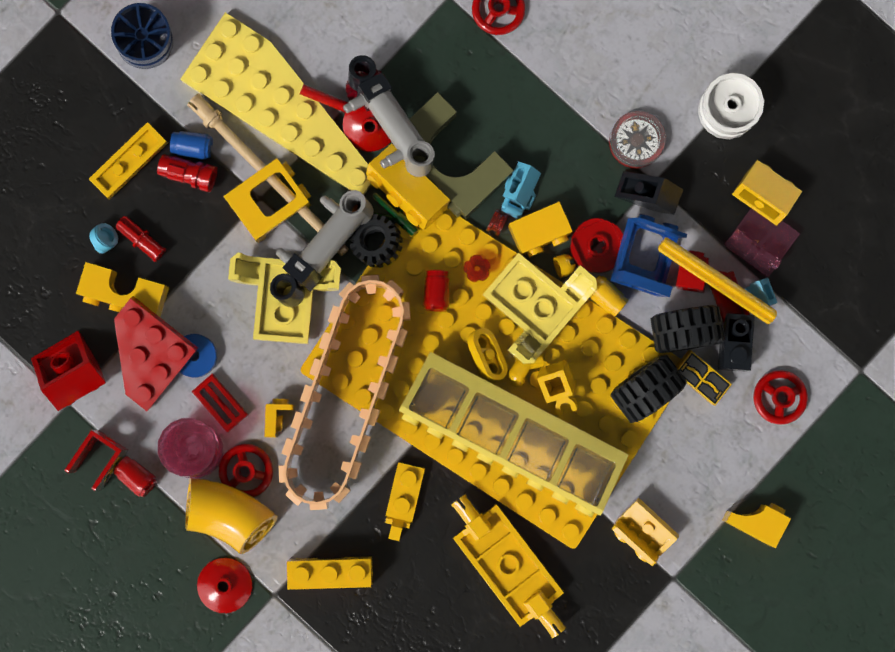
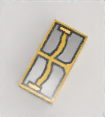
(703, 378)

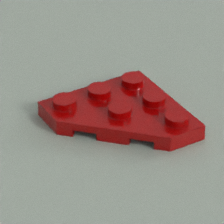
(148, 352)

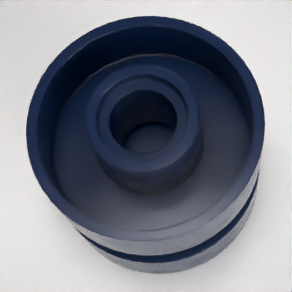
(142, 35)

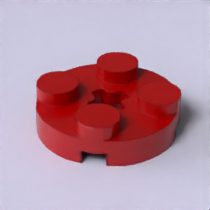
(583, 239)

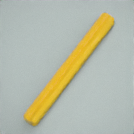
(717, 280)

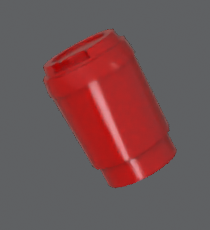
(436, 291)
(135, 476)

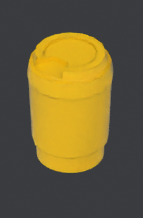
(608, 296)

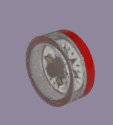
(637, 139)

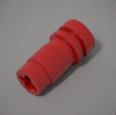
(188, 172)

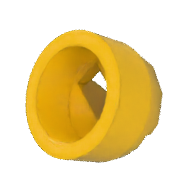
(563, 266)

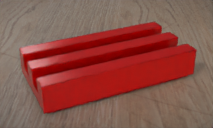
(235, 420)

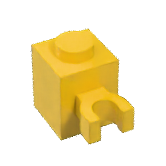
(558, 385)

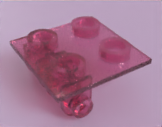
(761, 242)

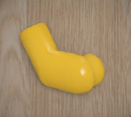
(519, 371)

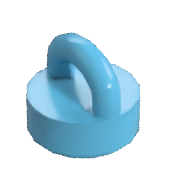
(103, 237)

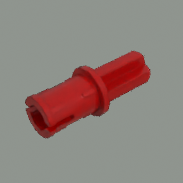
(140, 238)

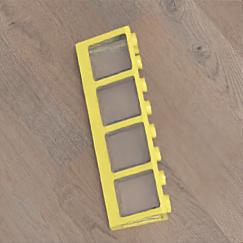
(513, 434)

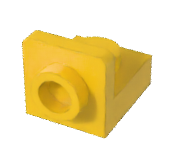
(273, 421)

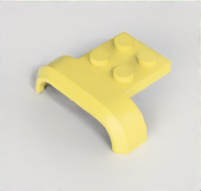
(537, 304)
(272, 319)

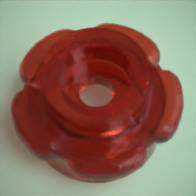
(482, 274)

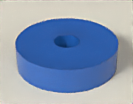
(207, 358)

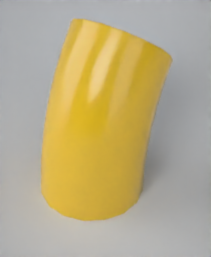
(227, 514)

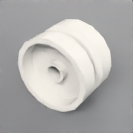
(726, 91)

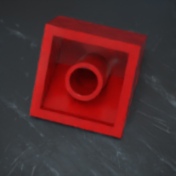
(67, 371)

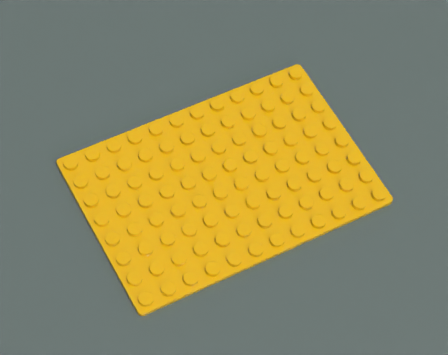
(593, 343)

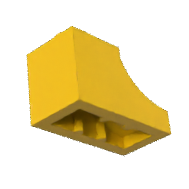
(764, 524)

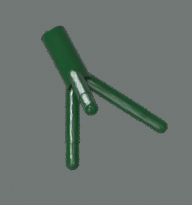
(397, 216)

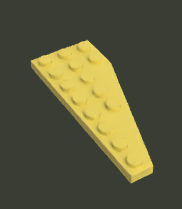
(260, 88)

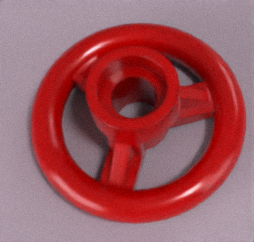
(485, 25)
(790, 394)
(241, 451)

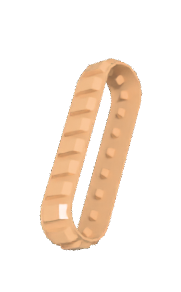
(310, 395)

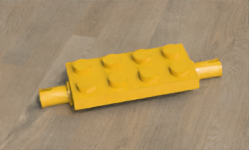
(508, 565)

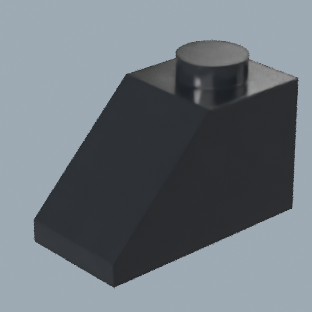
(649, 192)

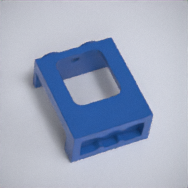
(638, 278)

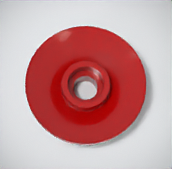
(360, 137)
(238, 582)

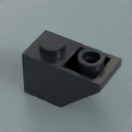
(736, 349)

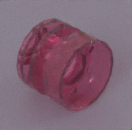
(175, 453)

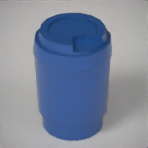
(191, 144)

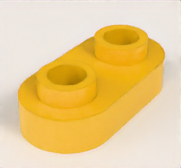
(487, 355)

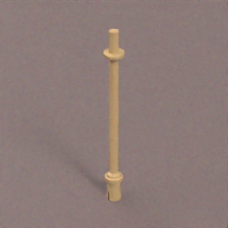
(213, 119)

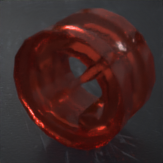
(497, 222)

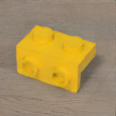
(644, 532)

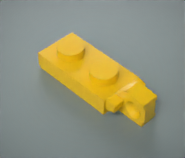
(403, 498)

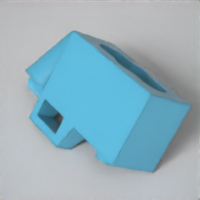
(520, 190)

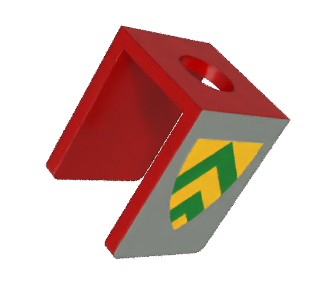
(85, 448)

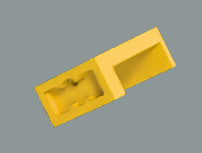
(250, 213)

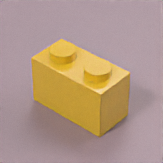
(767, 192)
(540, 229)

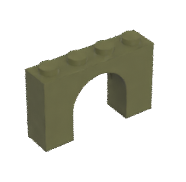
(464, 192)

